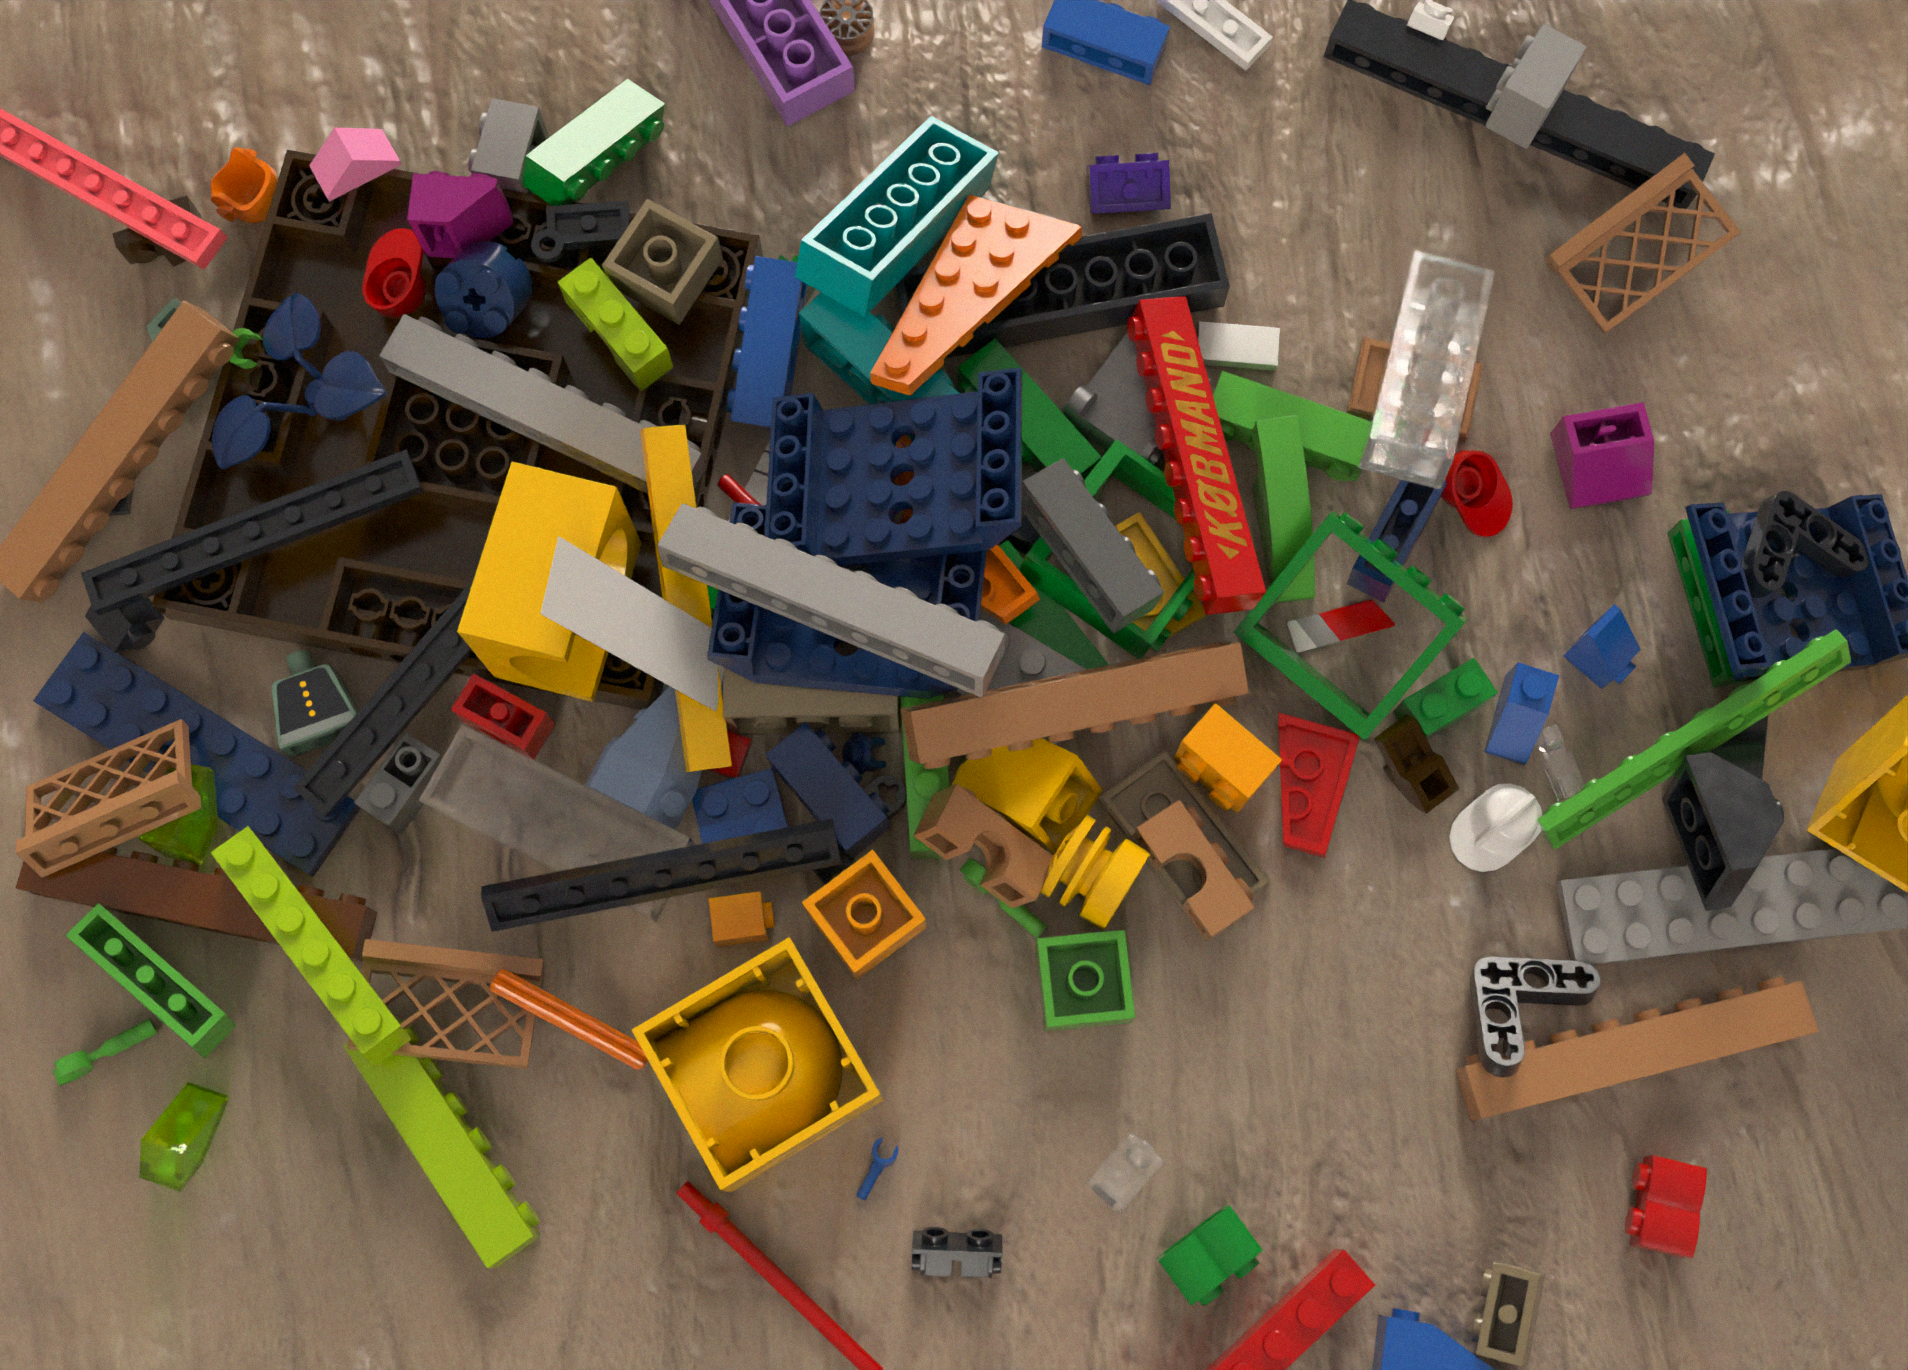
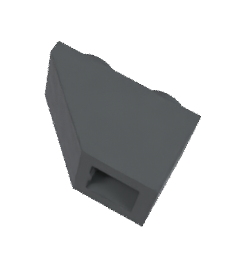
(399, 783)

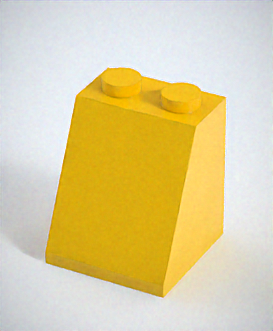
(1037, 788)

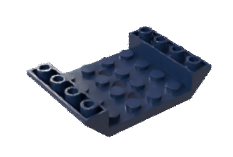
(839, 466)
(1864, 608)
(788, 653)

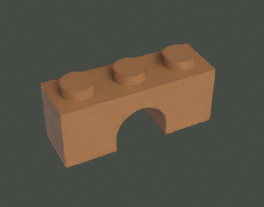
(1178, 836)
(1013, 860)

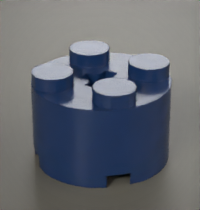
(482, 290)

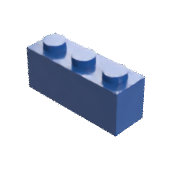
(1106, 37)

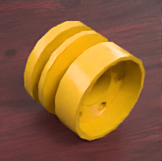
(1094, 872)

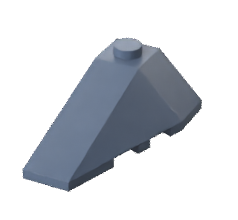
(648, 764)

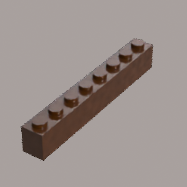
(189, 897)

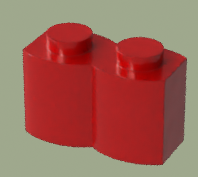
(1666, 1206)

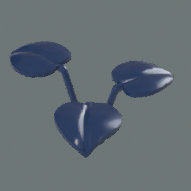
(341, 390)

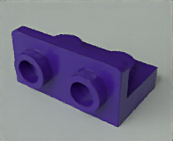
(1130, 185)

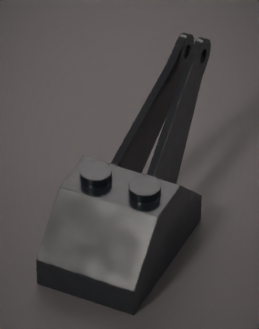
(1724, 815)

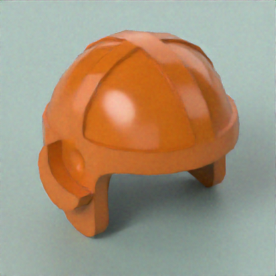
(243, 187)

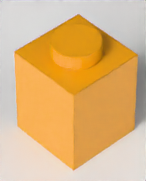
(740, 918)

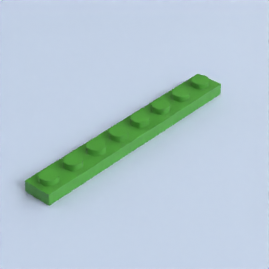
(1705, 732)

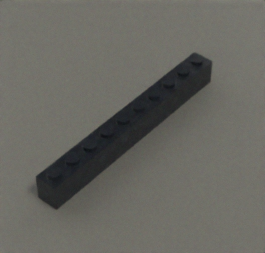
(1466, 80)

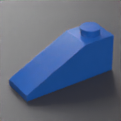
(1416, 1345)

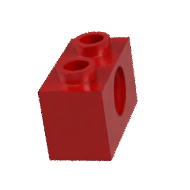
(503, 716)

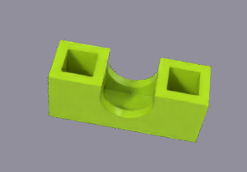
(620, 326)

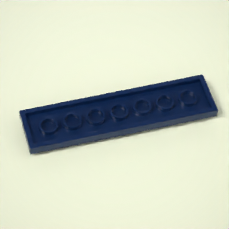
(253, 783)

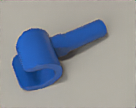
(875, 1169)

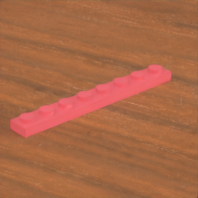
(109, 192)

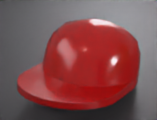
(393, 274)
(1478, 492)

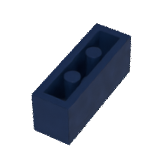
(1399, 528)
(829, 788)

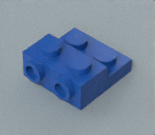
(739, 807)

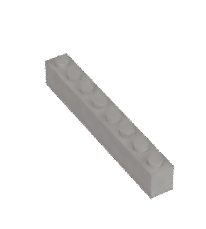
(522, 400)
(833, 599)

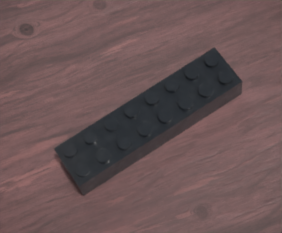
(1102, 281)

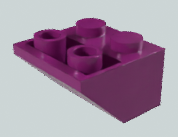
(456, 211)
(1605, 455)

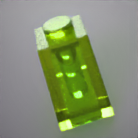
(192, 834)
(181, 1137)

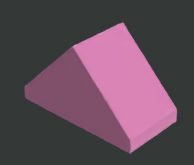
(352, 159)

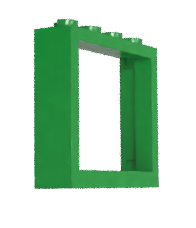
(1149, 483)
(1305, 675)

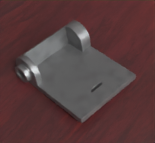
(1116, 406)

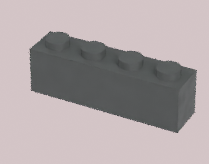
(1089, 545)

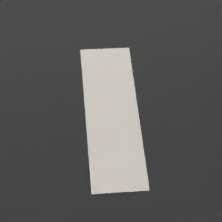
(631, 623)

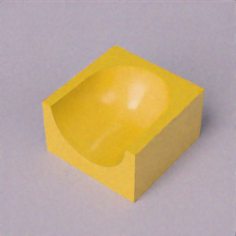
(512, 576)
(1867, 799)
(757, 1066)

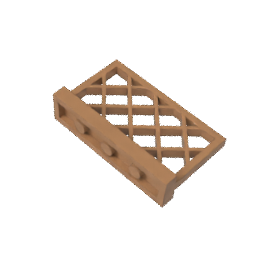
(1621, 216)
(118, 814)
(464, 969)

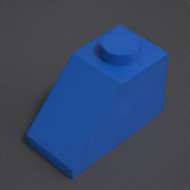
(1605, 649)
(1521, 712)

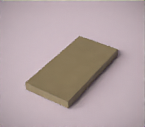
(1155, 788)

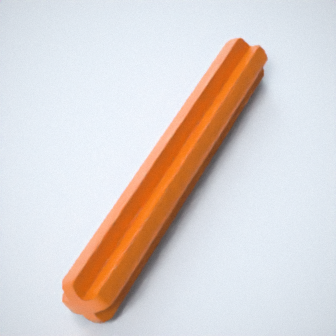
(568, 1018)

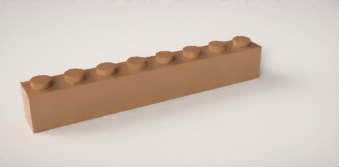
(114, 452)
(1074, 702)
(1641, 1048)

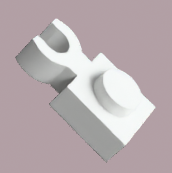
(1431, 19)

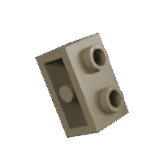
(1509, 1313)

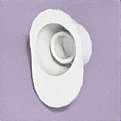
(1495, 827)

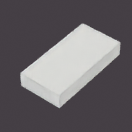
(1239, 345)

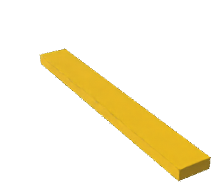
(668, 487)

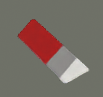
(1338, 625)

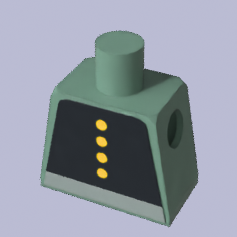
(310, 705)

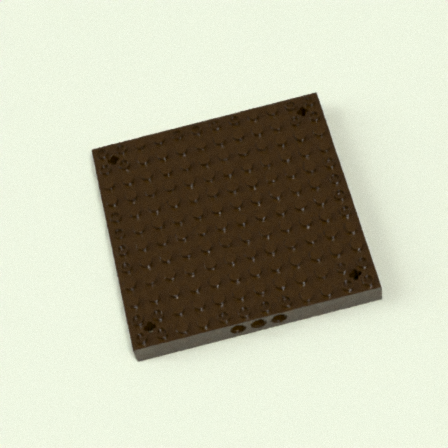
(395, 571)

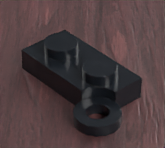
(581, 227)

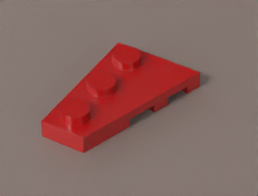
(1312, 780)

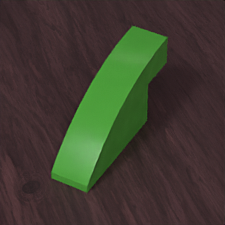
(1283, 502)

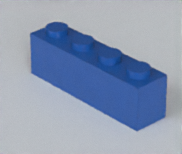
(769, 340)

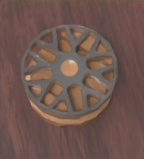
(850, 24)

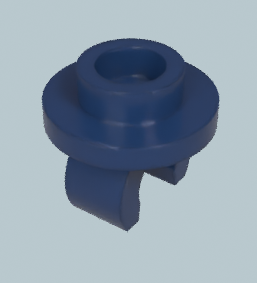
(858, 752)

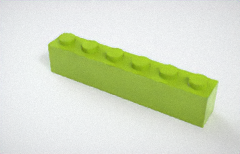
(311, 946)
(451, 1153)

